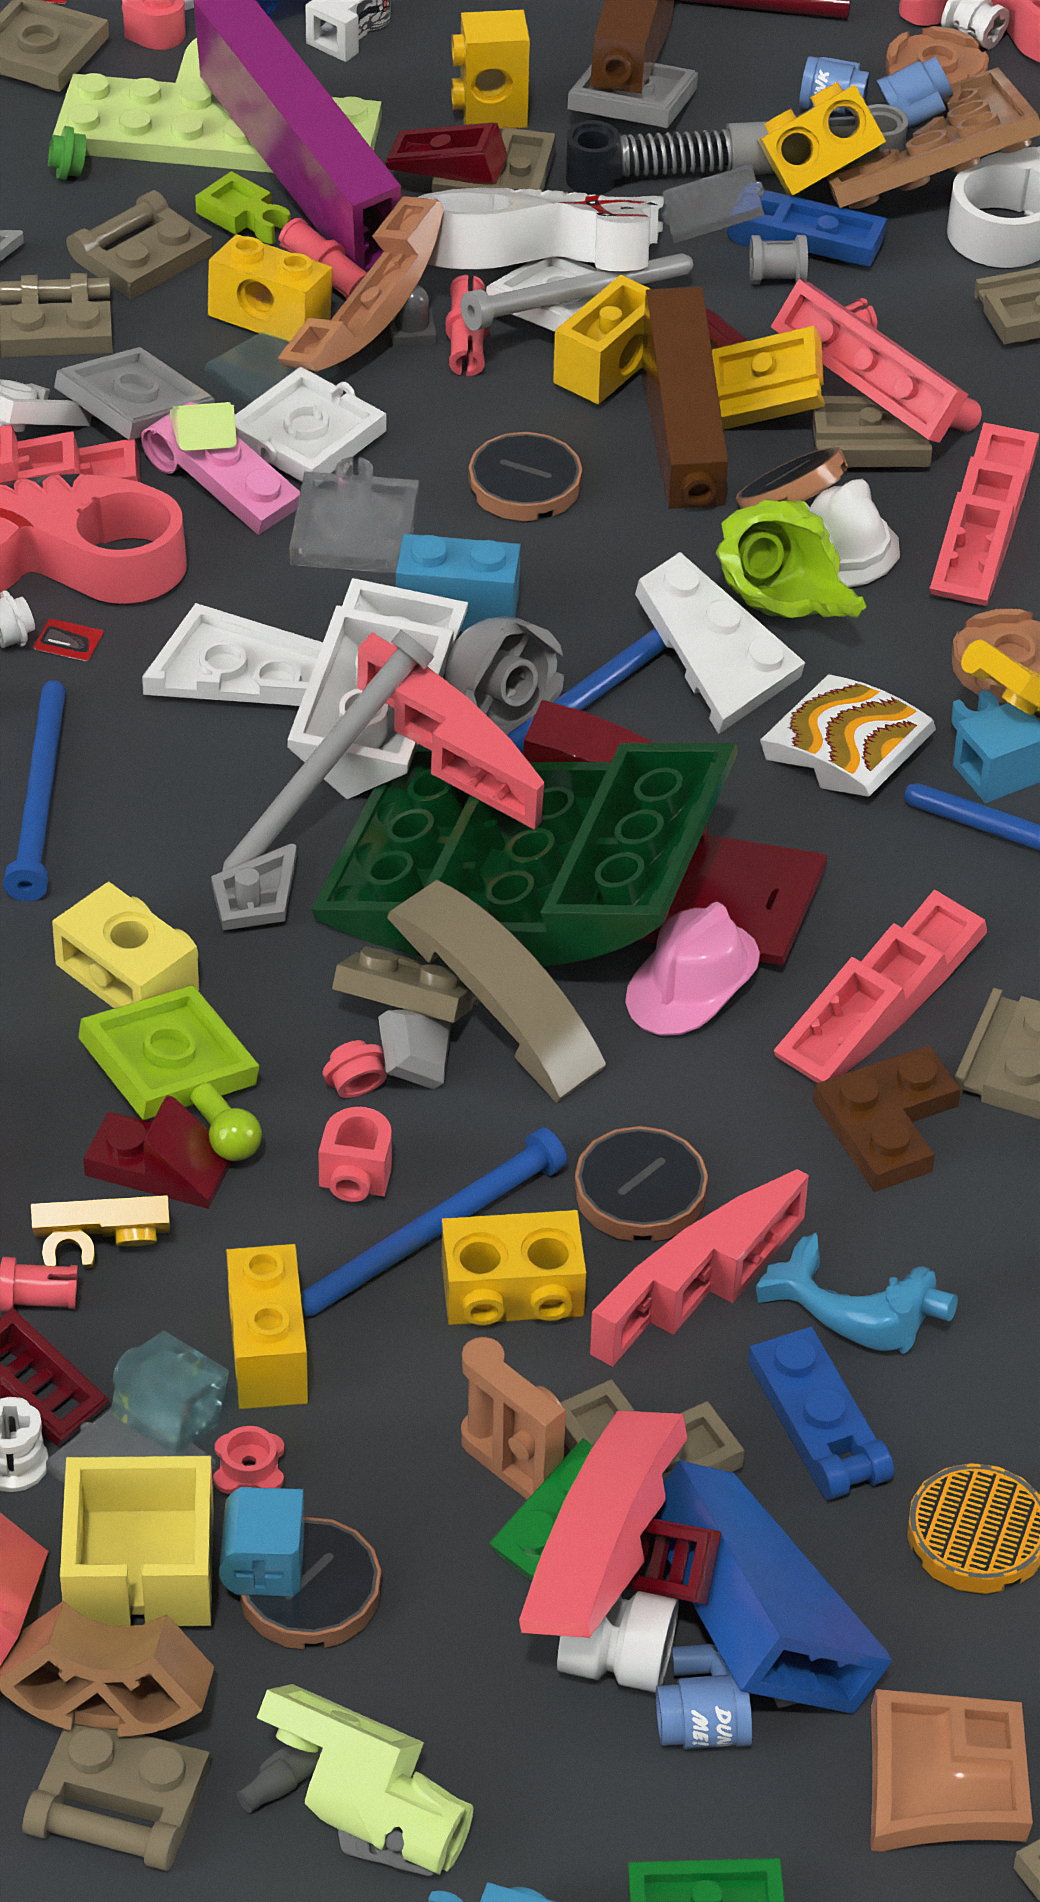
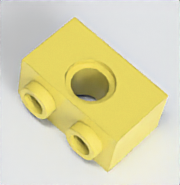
(123, 948)

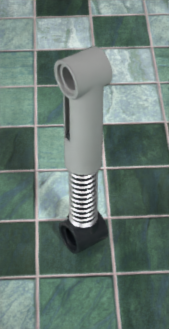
(601, 156)

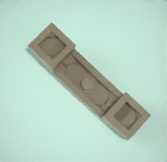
(507, 981)

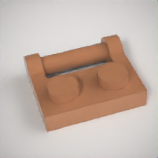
(510, 1421)

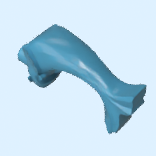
(876, 1320)

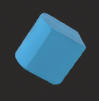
(263, 1541)

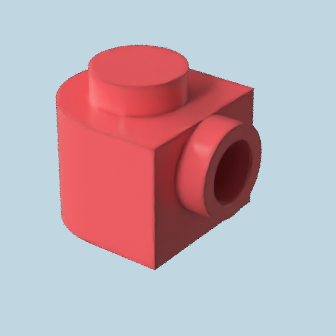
(154, 23)
(356, 1154)

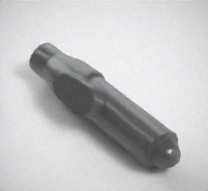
(278, 1777)

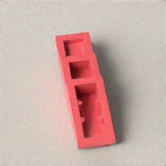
(61, 456)
(985, 514)
(463, 740)
(881, 991)
(711, 1255)
(599, 1526)

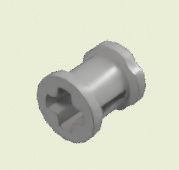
(778, 259)

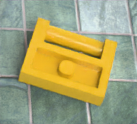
(1021, 683)

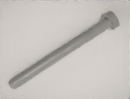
(480, 309)
(331, 749)

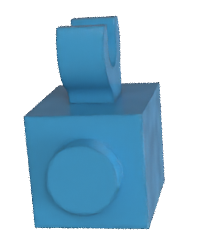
(996, 747)

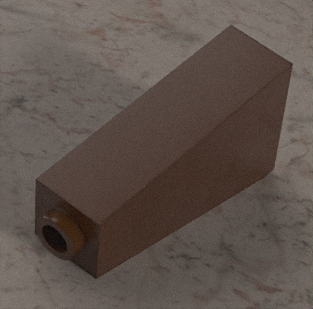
(629, 42)
(683, 398)

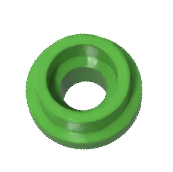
(67, 153)

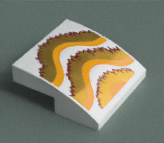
(848, 735)

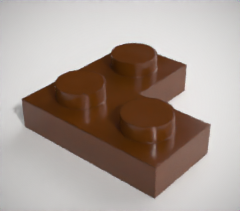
(875, 1111)

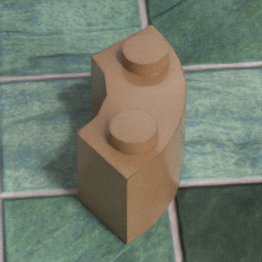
(106, 1674)

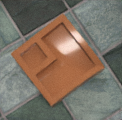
(947, 1770)

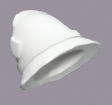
(858, 532)

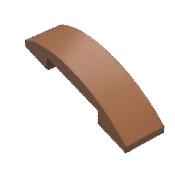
(407, 244)

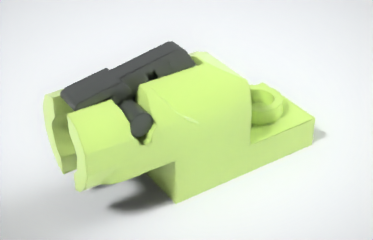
(367, 1784)

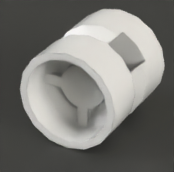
(629, 1641)

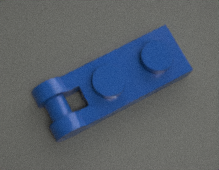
(829, 229)
(819, 1413)

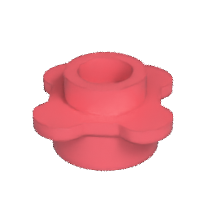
(243, 1446)

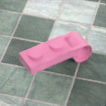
(232, 475)

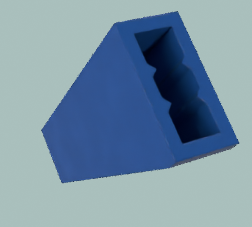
(767, 1603)

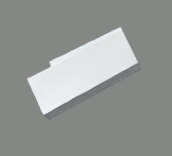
(380, 609)

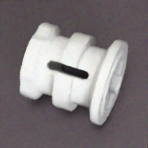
(977, 19)
(24, 1444)

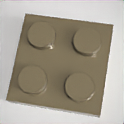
(47, 42)

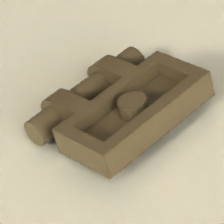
(55, 327)

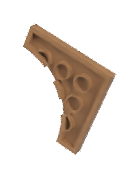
(981, 119)

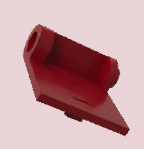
(746, 881)

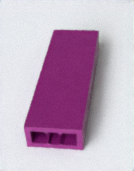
(295, 125)

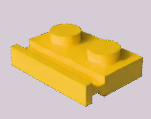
(769, 377)

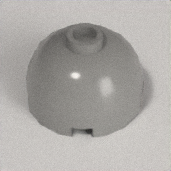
(506, 669)

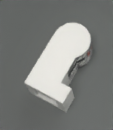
(344, 25)

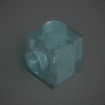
(168, 1391)

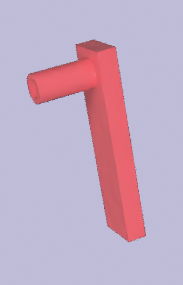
(879, 365)

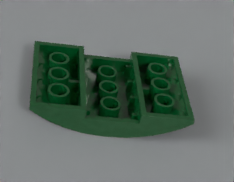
(567, 891)

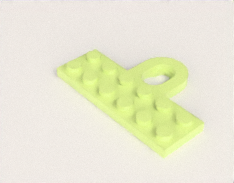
(175, 120)

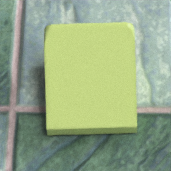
(204, 426)

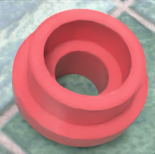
(355, 1069)

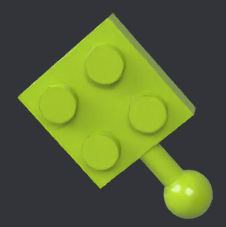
(182, 1051)

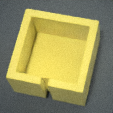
(138, 1538)

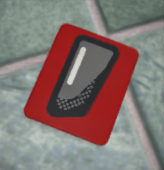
(68, 639)

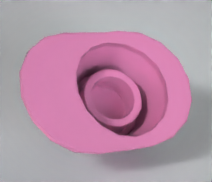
(691, 972)

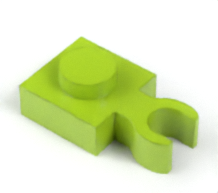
(241, 204)

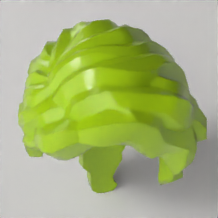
(784, 562)

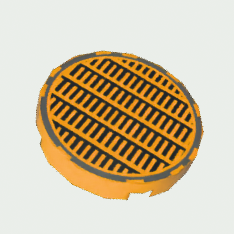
(976, 1527)

